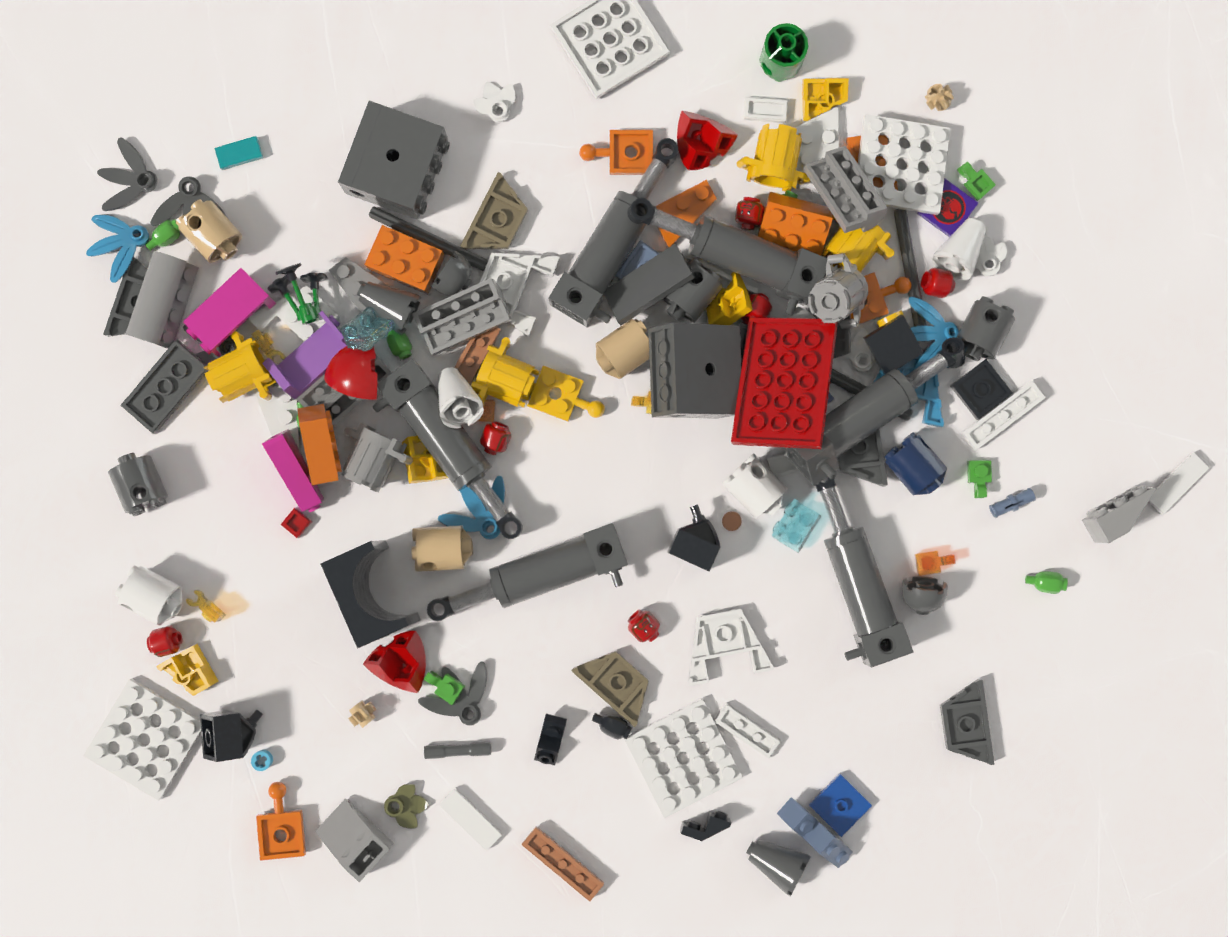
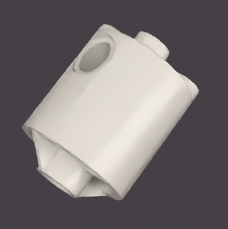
(756, 487)
(150, 595)

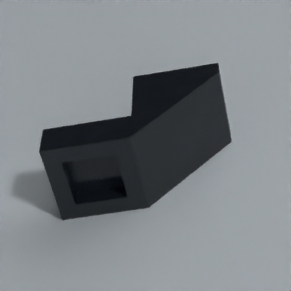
(550, 739)
(714, 824)

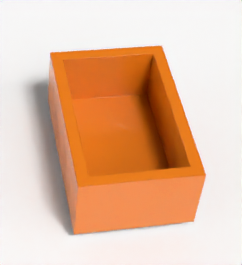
(795, 223)
(404, 259)
(319, 444)

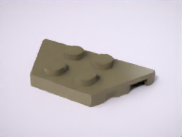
(496, 218)
(615, 683)

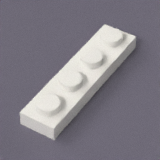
(1003, 415)

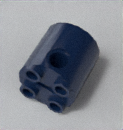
(916, 465)

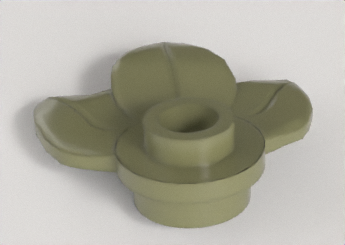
(409, 806)

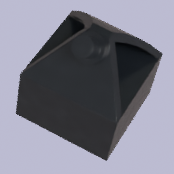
(696, 542)
(227, 734)

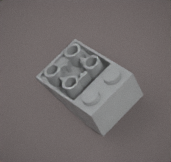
(1118, 516)
(353, 840)

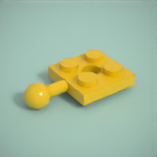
(562, 407)

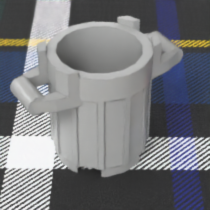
(839, 293)
(372, 457)

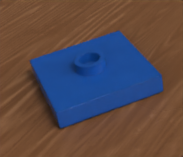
(840, 805)

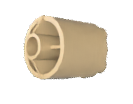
(210, 231)
(623, 349)
(441, 548)

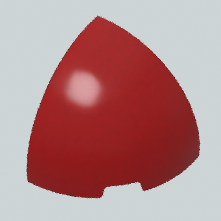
(702, 140)
(353, 373)
(400, 662)

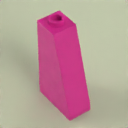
(293, 470)

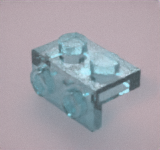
(366, 330)
(795, 525)

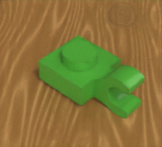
(978, 182)
(979, 473)
(447, 687)

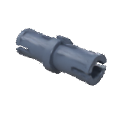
(1012, 502)

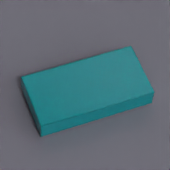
(238, 153)

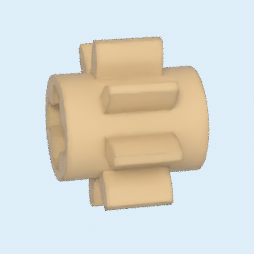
(939, 97)
(362, 714)

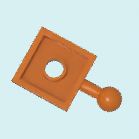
(619, 141)
(876, 304)
(289, 821)

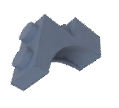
(814, 833)

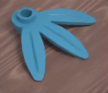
(124, 239)
(937, 332)
(476, 507)

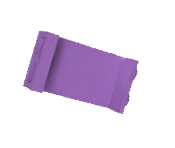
(309, 360)

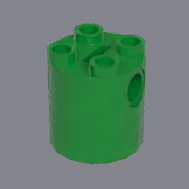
(783, 51)

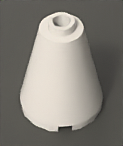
(961, 249)
(457, 399)

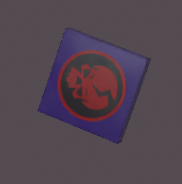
(954, 210)

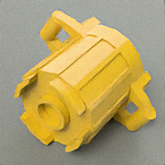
(775, 159)
(859, 245)
(240, 371)
(504, 376)

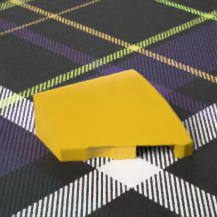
(822, 95)
(730, 303)
(424, 466)
(190, 670)

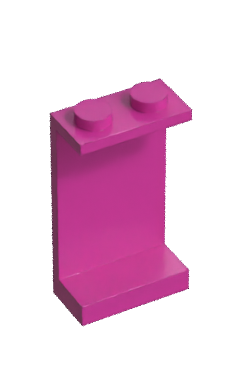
(226, 311)

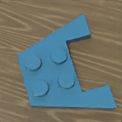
(926, 392)

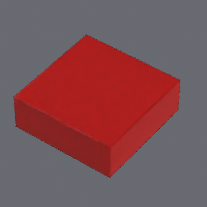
(296, 522)

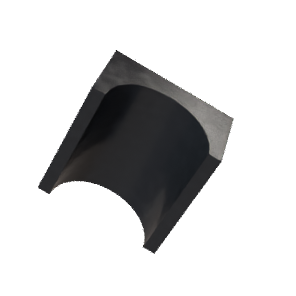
(350, 585)

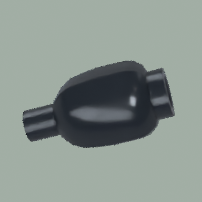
(612, 725)

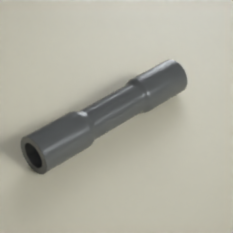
(471, 749)

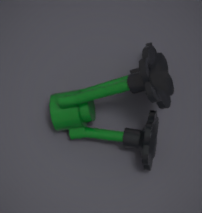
(307, 312)

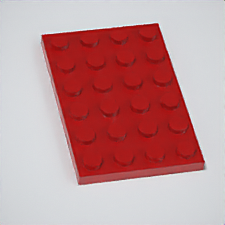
(784, 383)

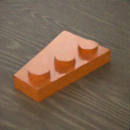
(687, 206)

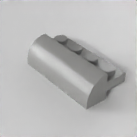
(846, 190)
(162, 299)
(462, 316)
(336, 402)

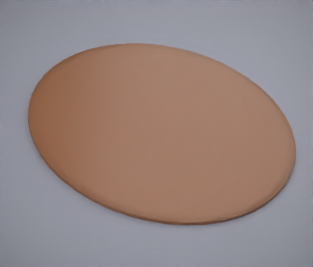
(731, 521)

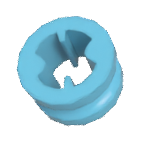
(255, 758)

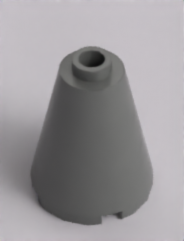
(390, 303)
(778, 863)

